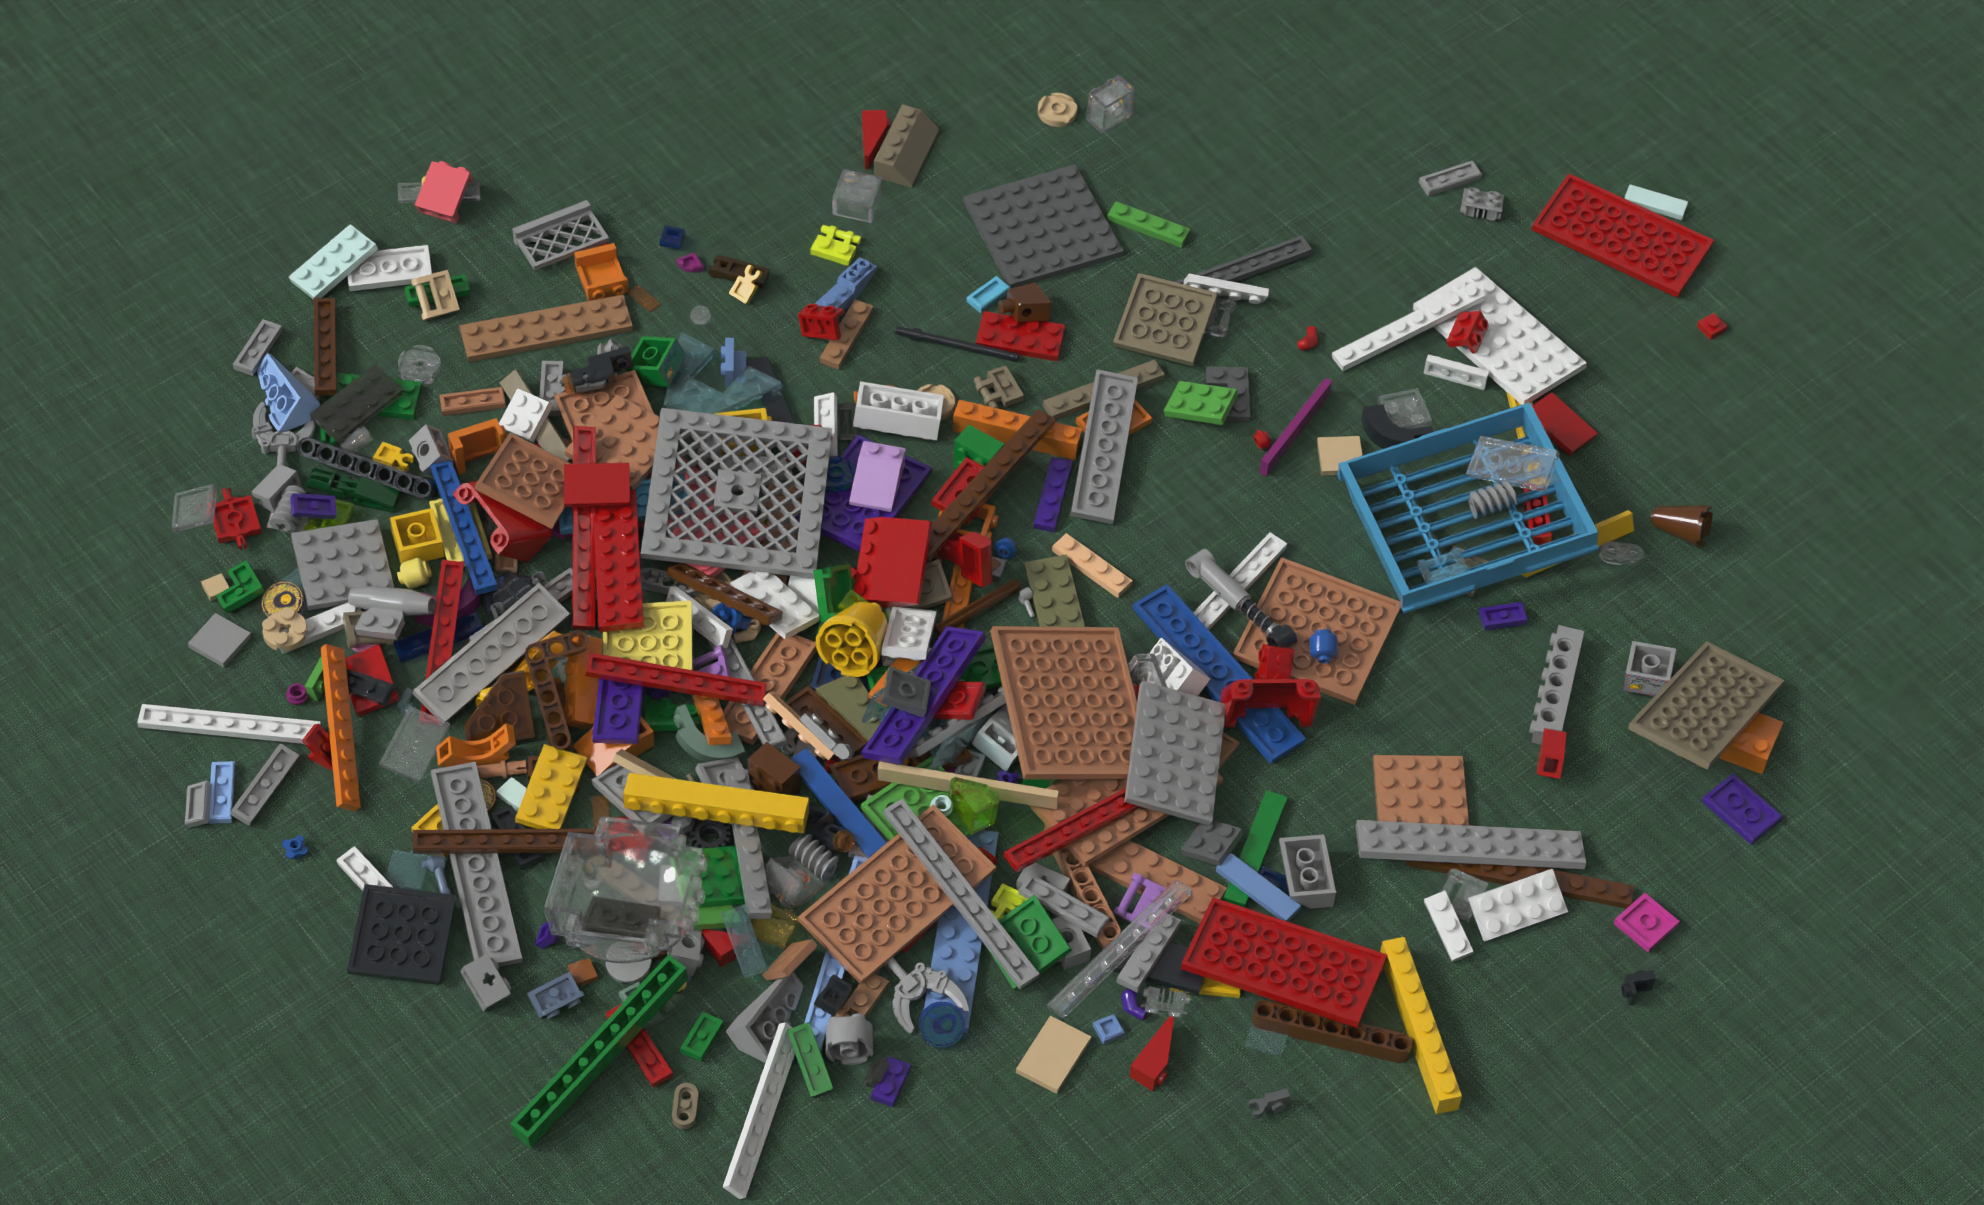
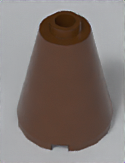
(1684, 522)

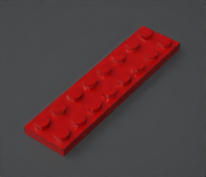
(618, 567)

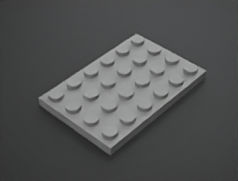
(1175, 753)

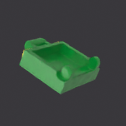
(831, 588)

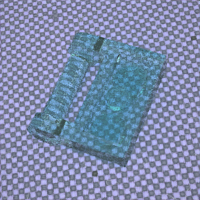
(1445, 572)

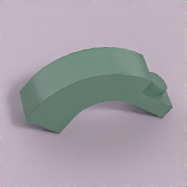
(696, 743)

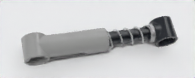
(1204, 566)

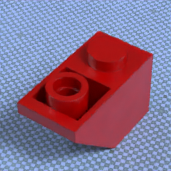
(1551, 753)

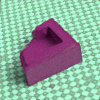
(690, 263)

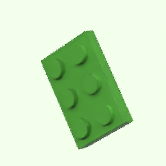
(1201, 402)

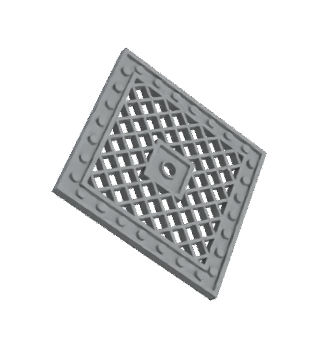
(738, 555)

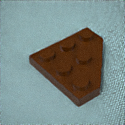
(503, 704)

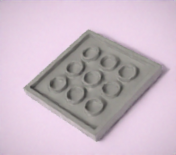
(340, 559)

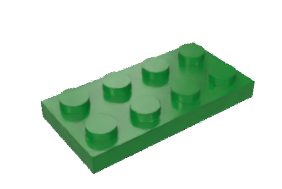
(403, 407)

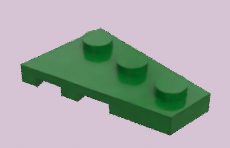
(660, 714)

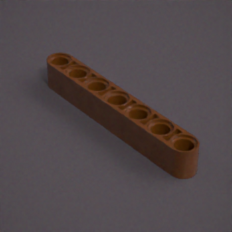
(1341, 1039)

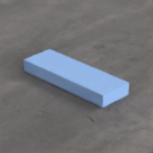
(222, 792)

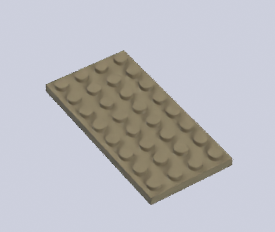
(1706, 705)

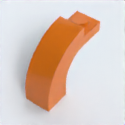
(485, 751)

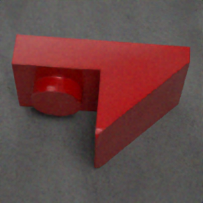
(319, 744)

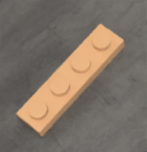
(1092, 565)
(792, 720)

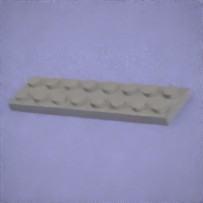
(1104, 447)
(490, 653)

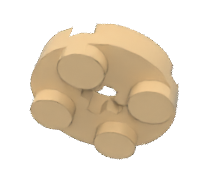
(285, 619)

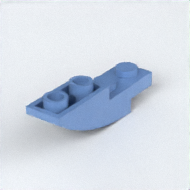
(849, 285)

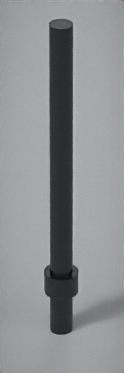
(917, 335)

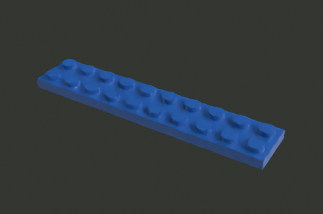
(1174, 621)

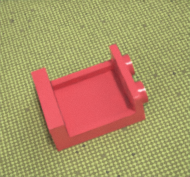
(443, 191)

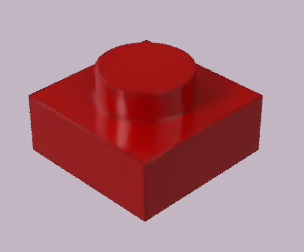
(1712, 326)

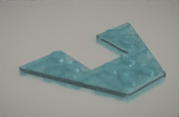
(692, 395)

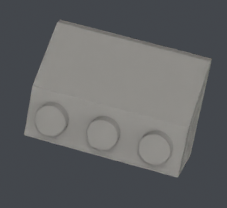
(1308, 870)

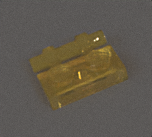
(773, 930)

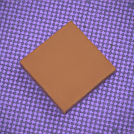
(789, 960)

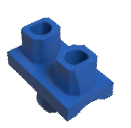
(731, 617)

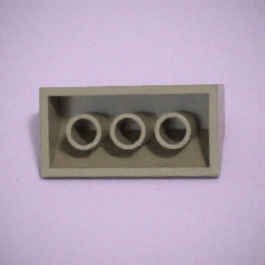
(905, 147)

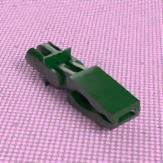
(363, 492)

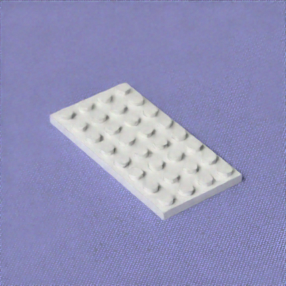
(1516, 347)

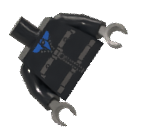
(510, 589)

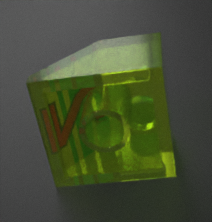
(973, 803)

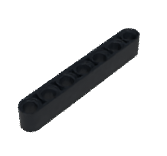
(358, 464)

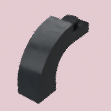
(1383, 431)

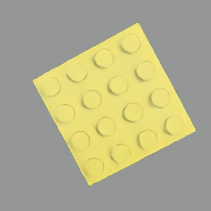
(662, 641)

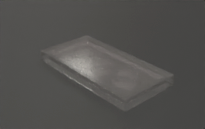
(1512, 462)

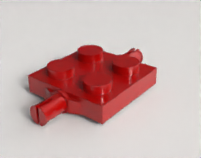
(235, 519)

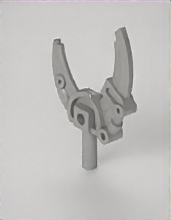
(278, 441)
(914, 986)

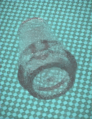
(358, 439)

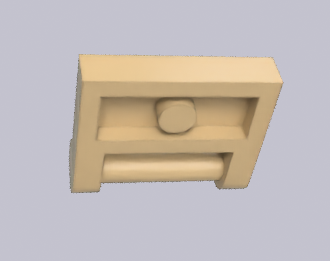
(442, 294)

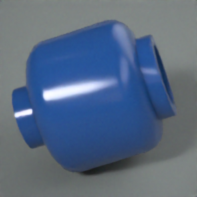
(1323, 645)

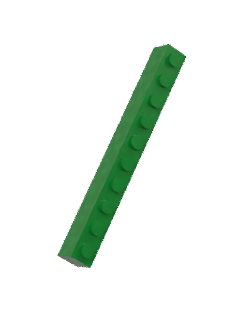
(599, 1051)

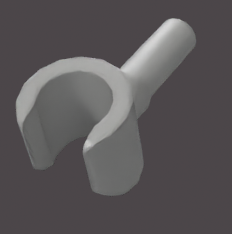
(1024, 597)

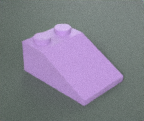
(877, 476)

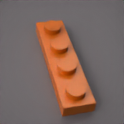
(712, 720)

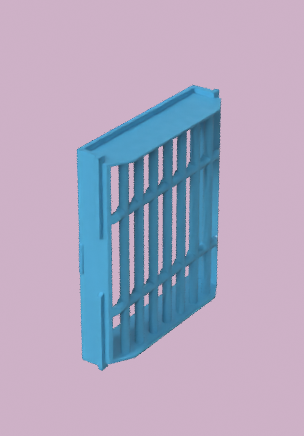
(1529, 560)

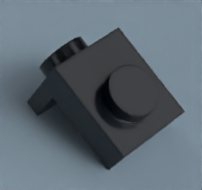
(1637, 982)
(833, 995)

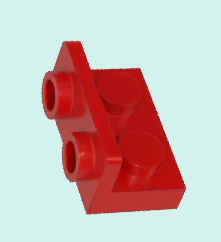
(820, 321)

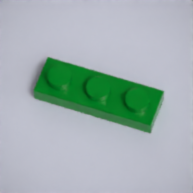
(459, 284)
(810, 1059)

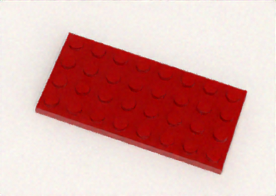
(1622, 235)
(1284, 962)

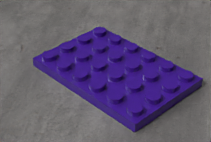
(846, 521)

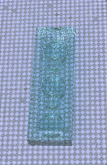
(744, 941)

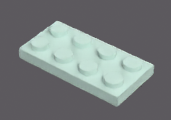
(333, 262)

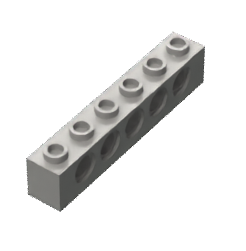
(1564, 655)

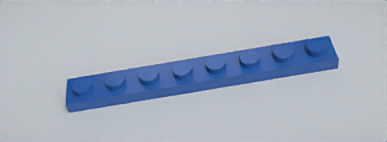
(464, 529)

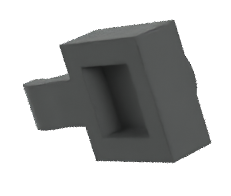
(1272, 1102)

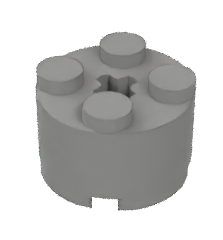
(849, 1039)

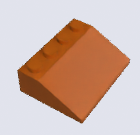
(1754, 744)

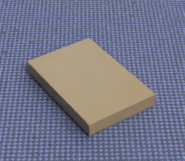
(1053, 1054)

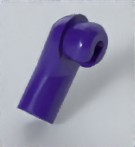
(1130, 1005)

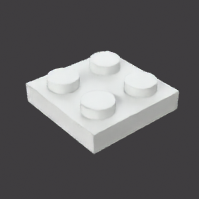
(525, 415)

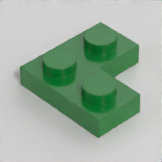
(245, 588)

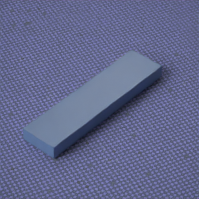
(1258, 888)

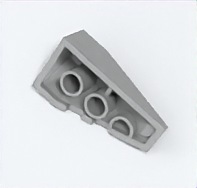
(758, 1023)

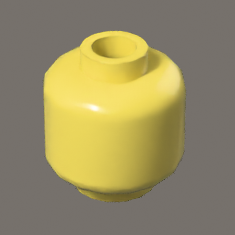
(414, 573)

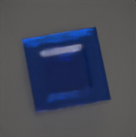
(672, 237)

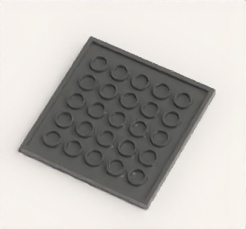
(1042, 226)

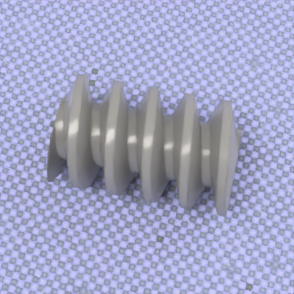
(1491, 498)
(282, 518)
(814, 857)

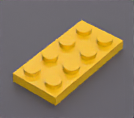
(551, 789)

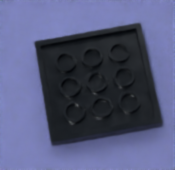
(402, 934)

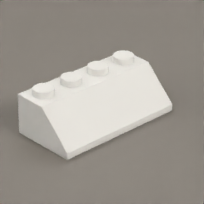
(898, 411)

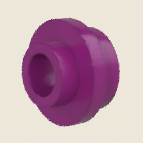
(297, 689)

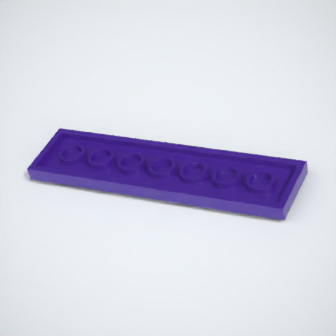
(943, 668)

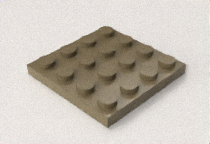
(1165, 319)

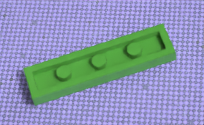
(1148, 224)

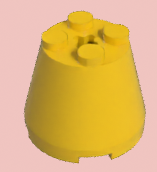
(853, 639)

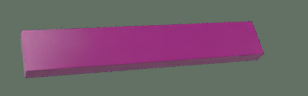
(1295, 427)

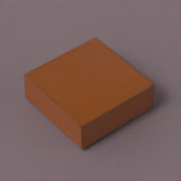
(583, 972)

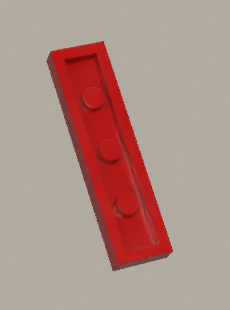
(647, 1057)

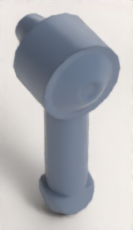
(436, 864)

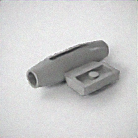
(387, 609)

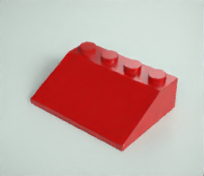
(892, 561)

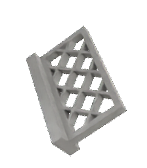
(553, 225)

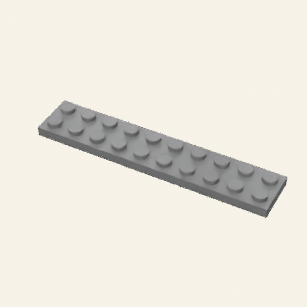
(1470, 844)
(476, 874)

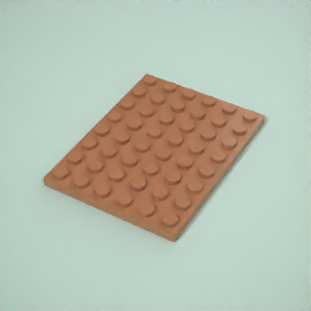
(1067, 700)

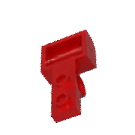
(972, 554)

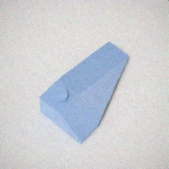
(286, 396)

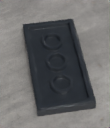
(1169, 972)

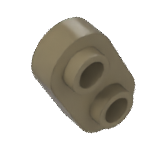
(684, 1107)

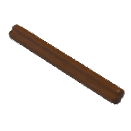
(978, 606)

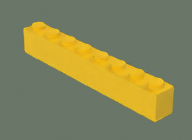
(716, 803)
(1421, 1026)

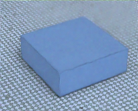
(1108, 1029)

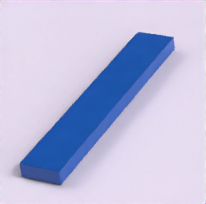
(838, 803)

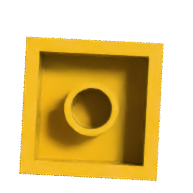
(417, 536)

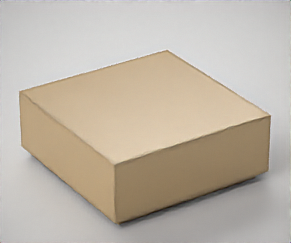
(214, 586)

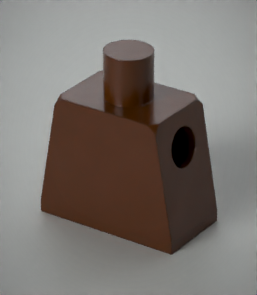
(1026, 303)

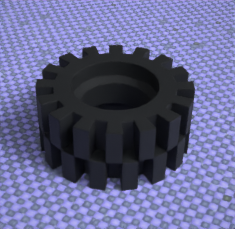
(710, 826)

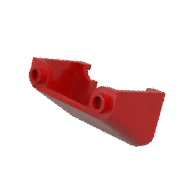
(516, 533)
(1297, 695)

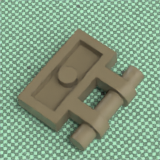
(1004, 385)

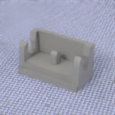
(274, 486)

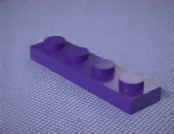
(1052, 494)

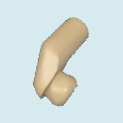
(750, 634)

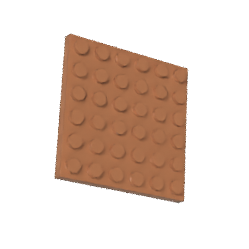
(1319, 601)

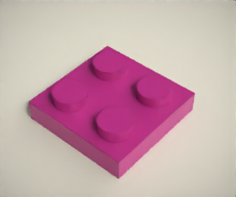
(1646, 922)

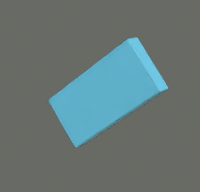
(988, 294)

